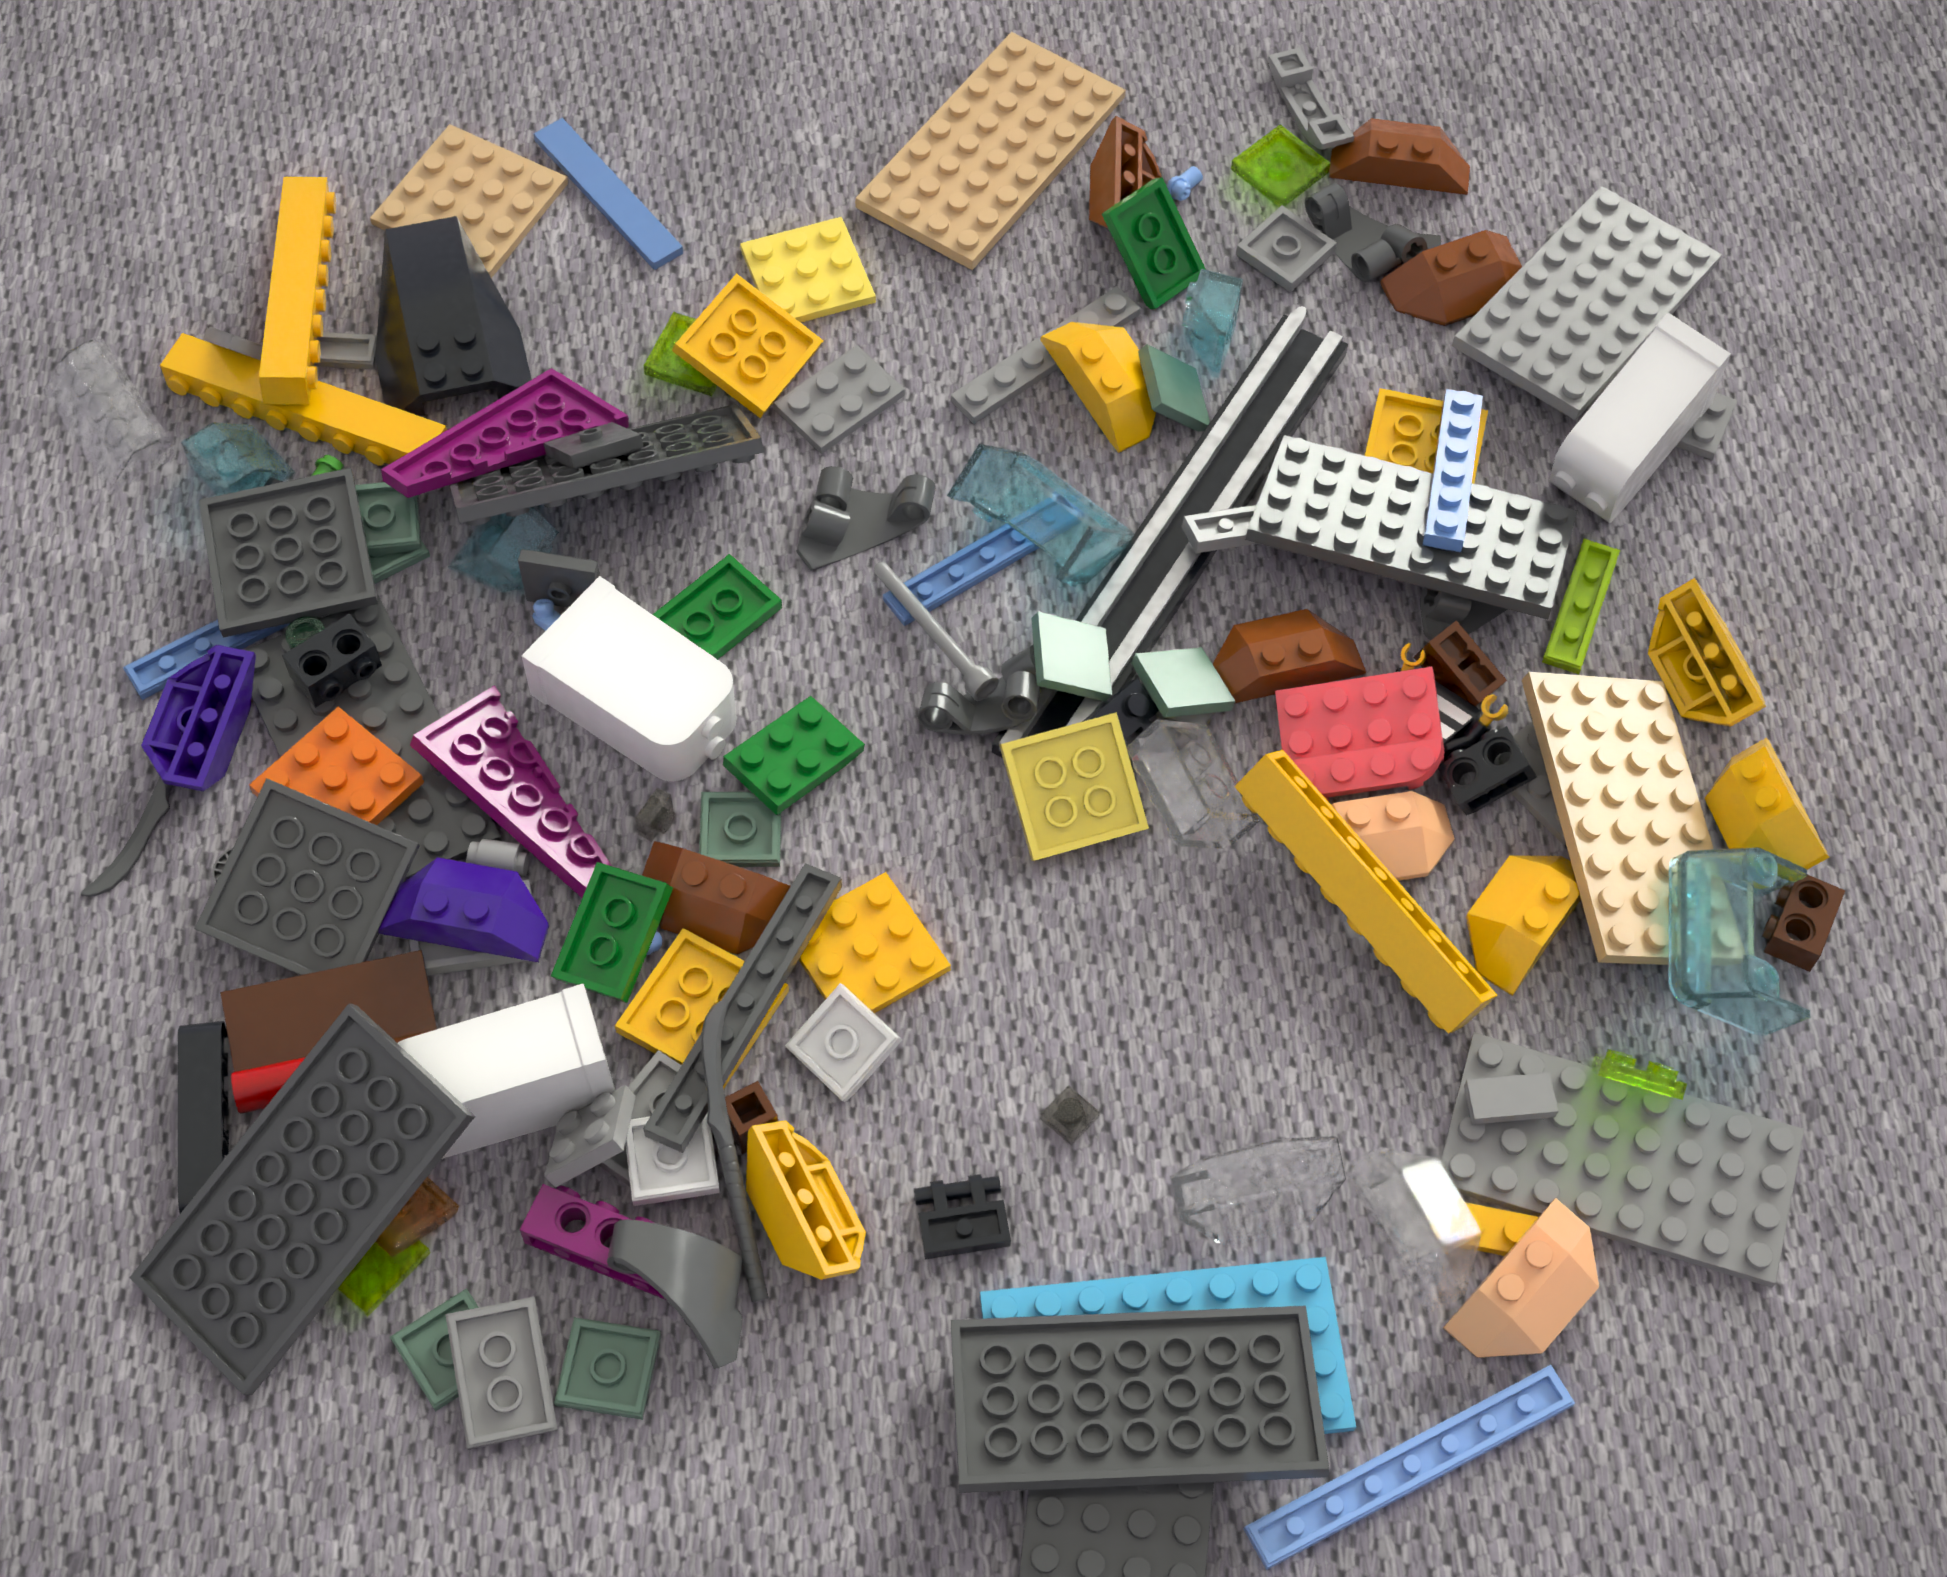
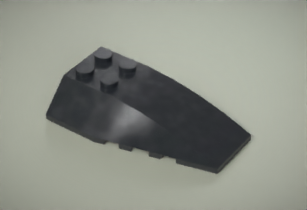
(442, 320)

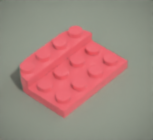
(1363, 731)

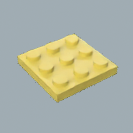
(809, 270)
(1074, 786)

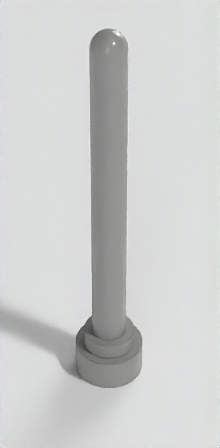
(978, 680)

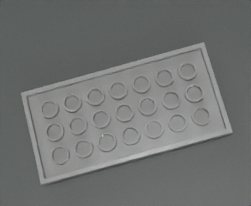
(1586, 302)
(1632, 1164)

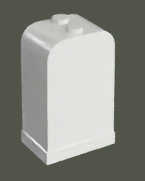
(1639, 418)
(633, 683)
(518, 1066)

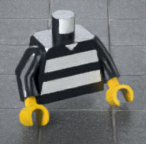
(1458, 717)

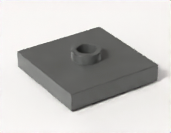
(593, 445)
(555, 576)

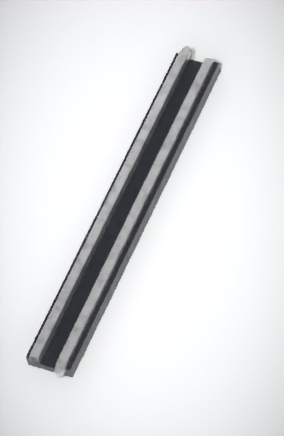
(1217, 475)

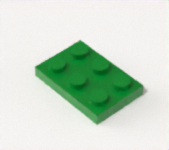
(1154, 243)
(720, 607)
(793, 755)
(612, 932)

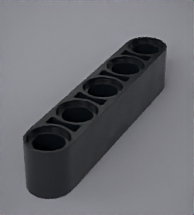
(201, 1105)

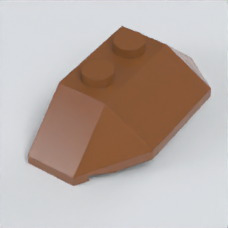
(1401, 157)
(1119, 167)
(1452, 278)
(1285, 654)
(714, 897)

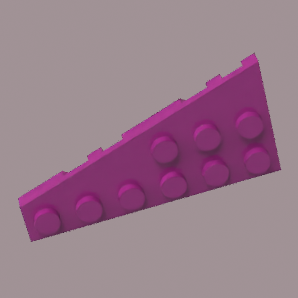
(502, 434)
(510, 782)

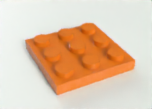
(345, 769)

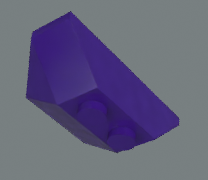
(201, 718)
(468, 910)

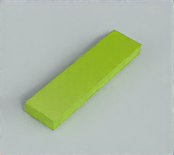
(1581, 606)

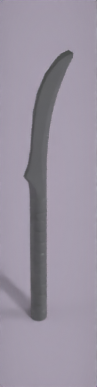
(124, 862)
(719, 1123)

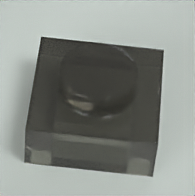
(655, 815)
(1069, 1115)

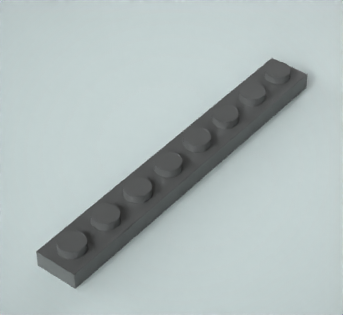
(748, 1002)

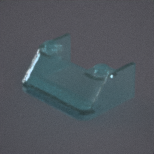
(1043, 509)
(1714, 937)

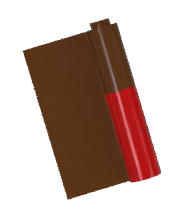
(282, 1020)

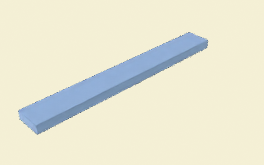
(1408, 1467)

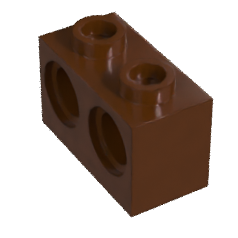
(1461, 665)
(1806, 923)

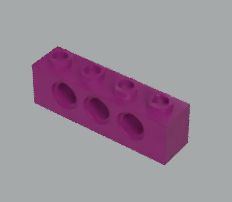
(559, 1206)

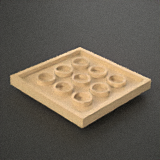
(482, 184)

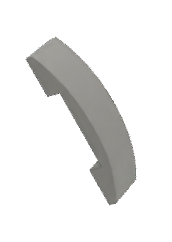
(1307, 106)

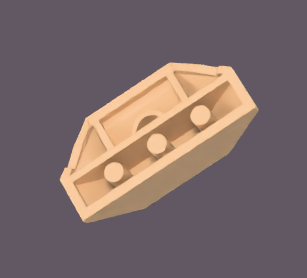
(1401, 830)
(1531, 1289)

